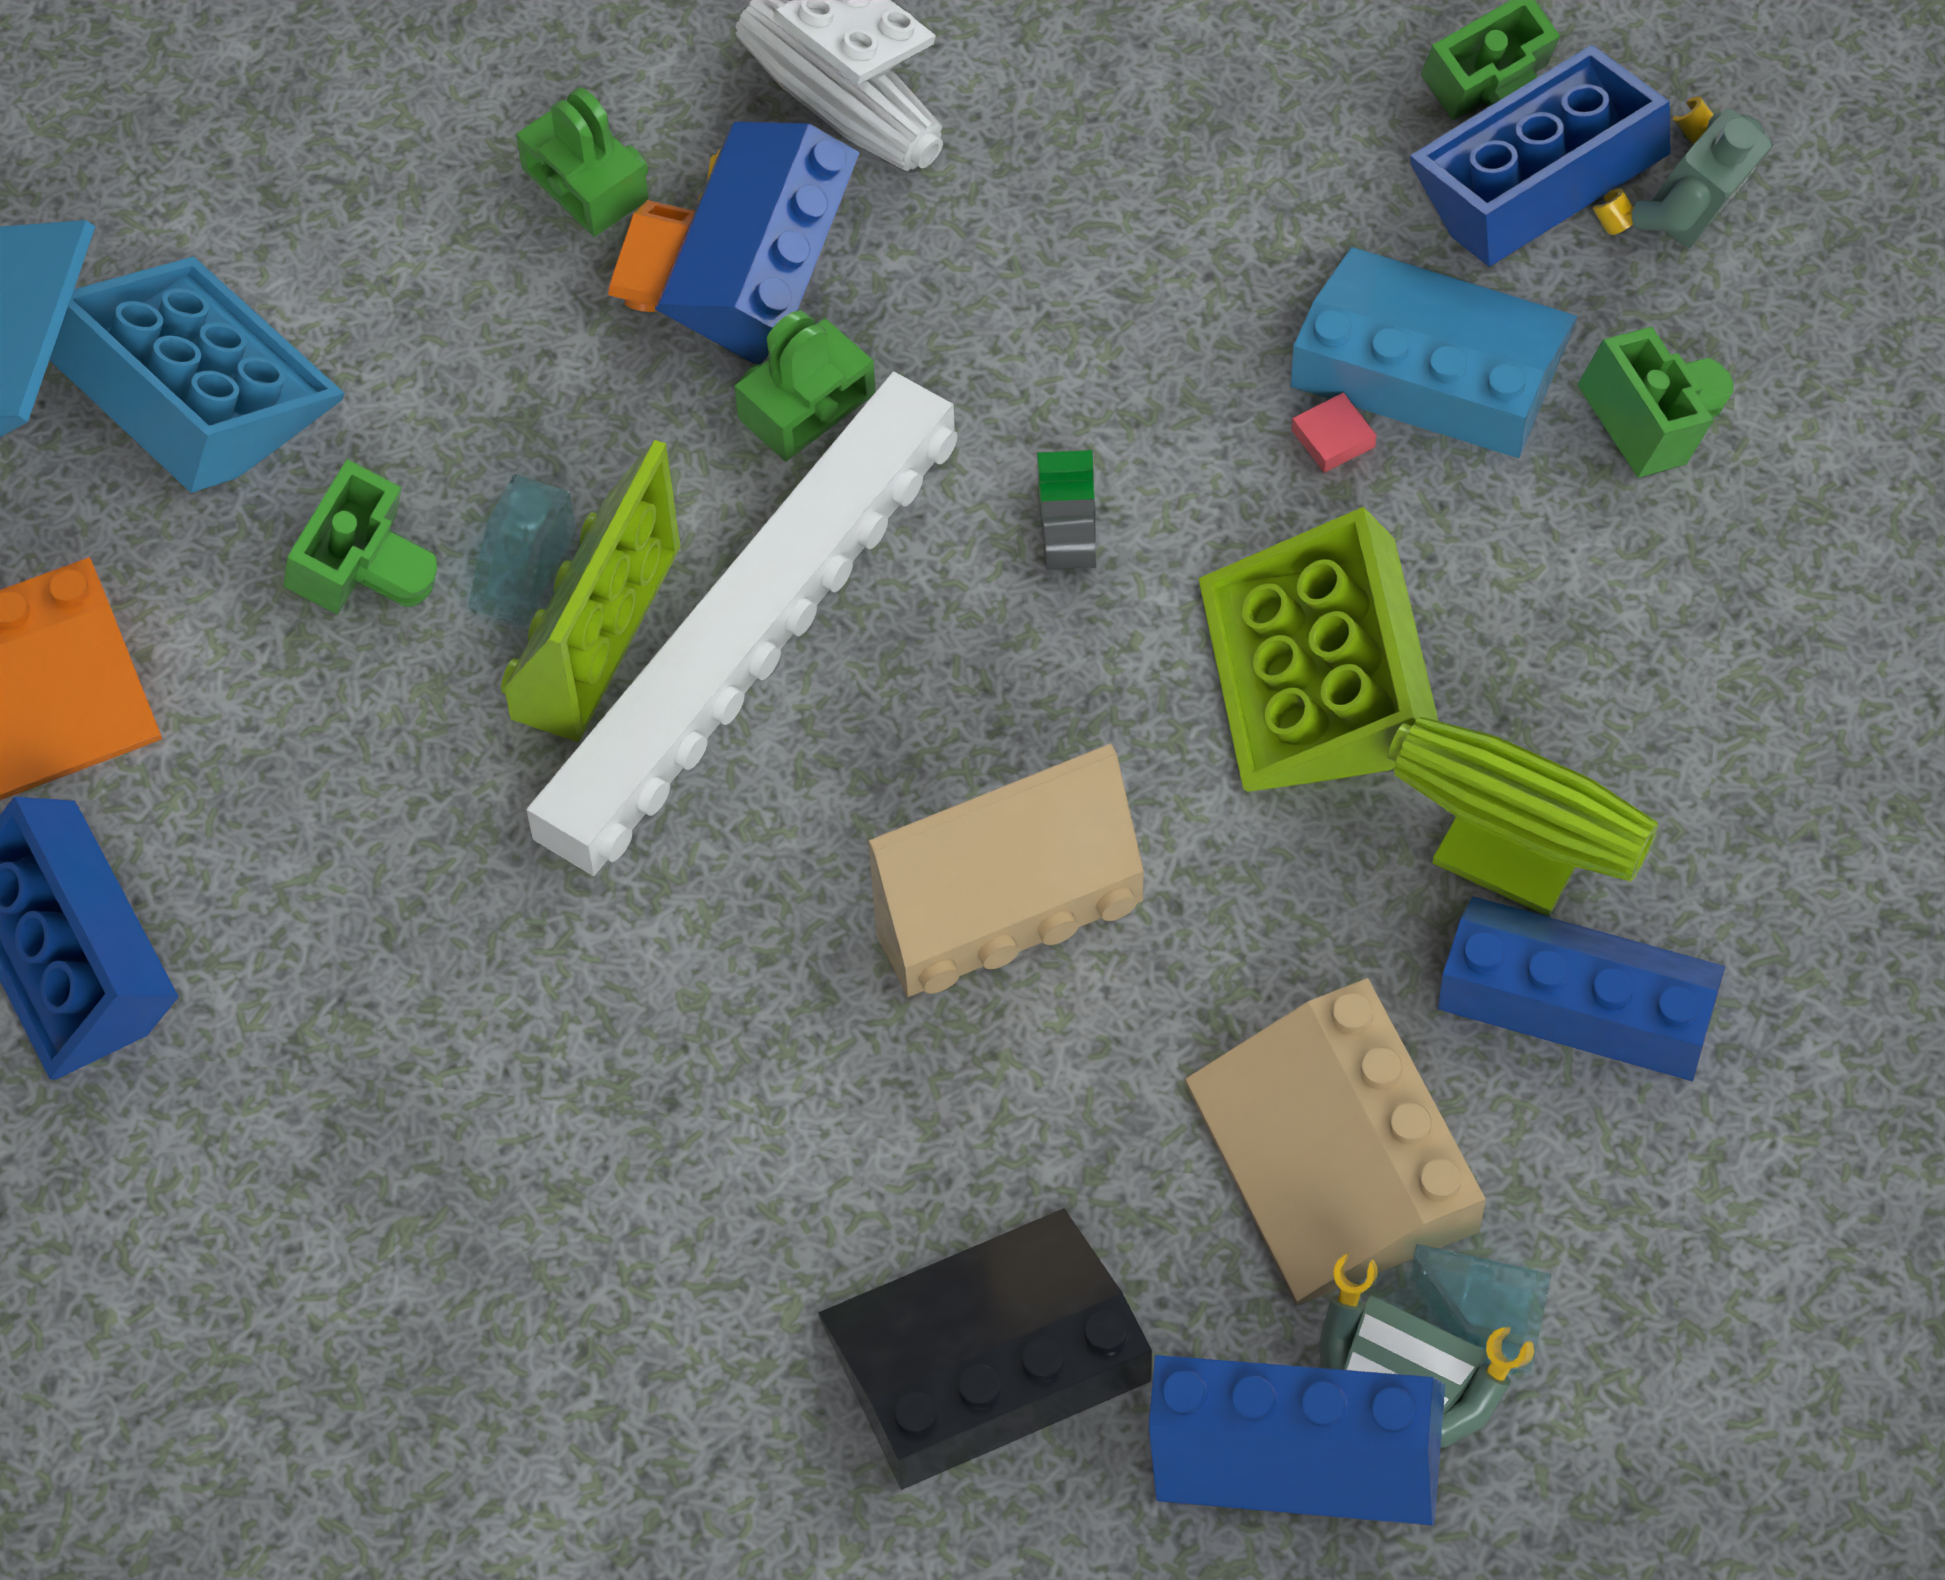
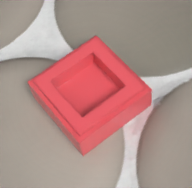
(1333, 432)

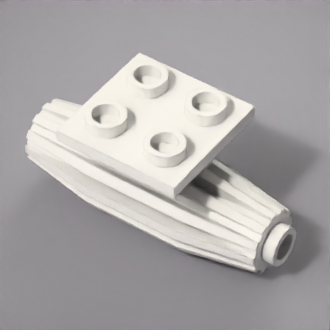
(840, 65)

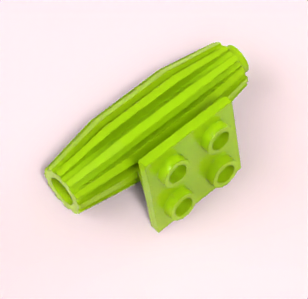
(1518, 814)

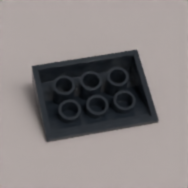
(987, 1347)

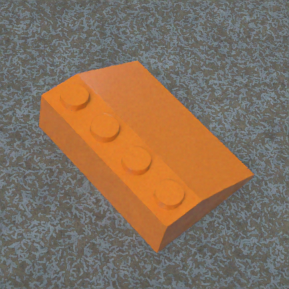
(65, 680)

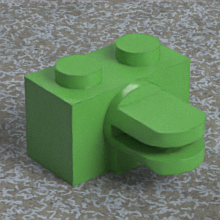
(1490, 57)
(582, 163)
(806, 384)
(1653, 399)
(354, 544)

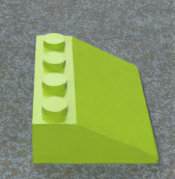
(597, 602)
(1317, 654)

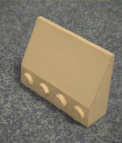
(1006, 872)
(1336, 1143)

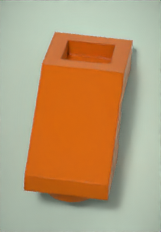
(648, 254)

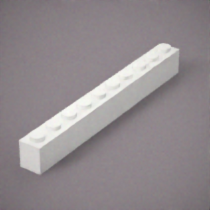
(742, 625)

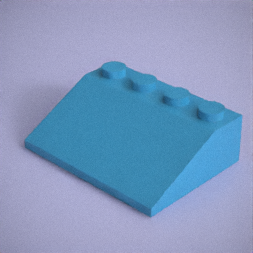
(36, 286)
(1431, 350)
(189, 371)

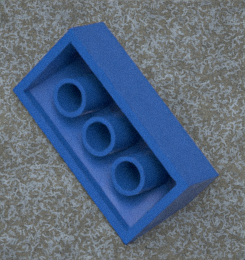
(1543, 153)
(757, 233)
(71, 940)
(1580, 987)
(1296, 1439)

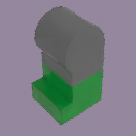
(1067, 508)

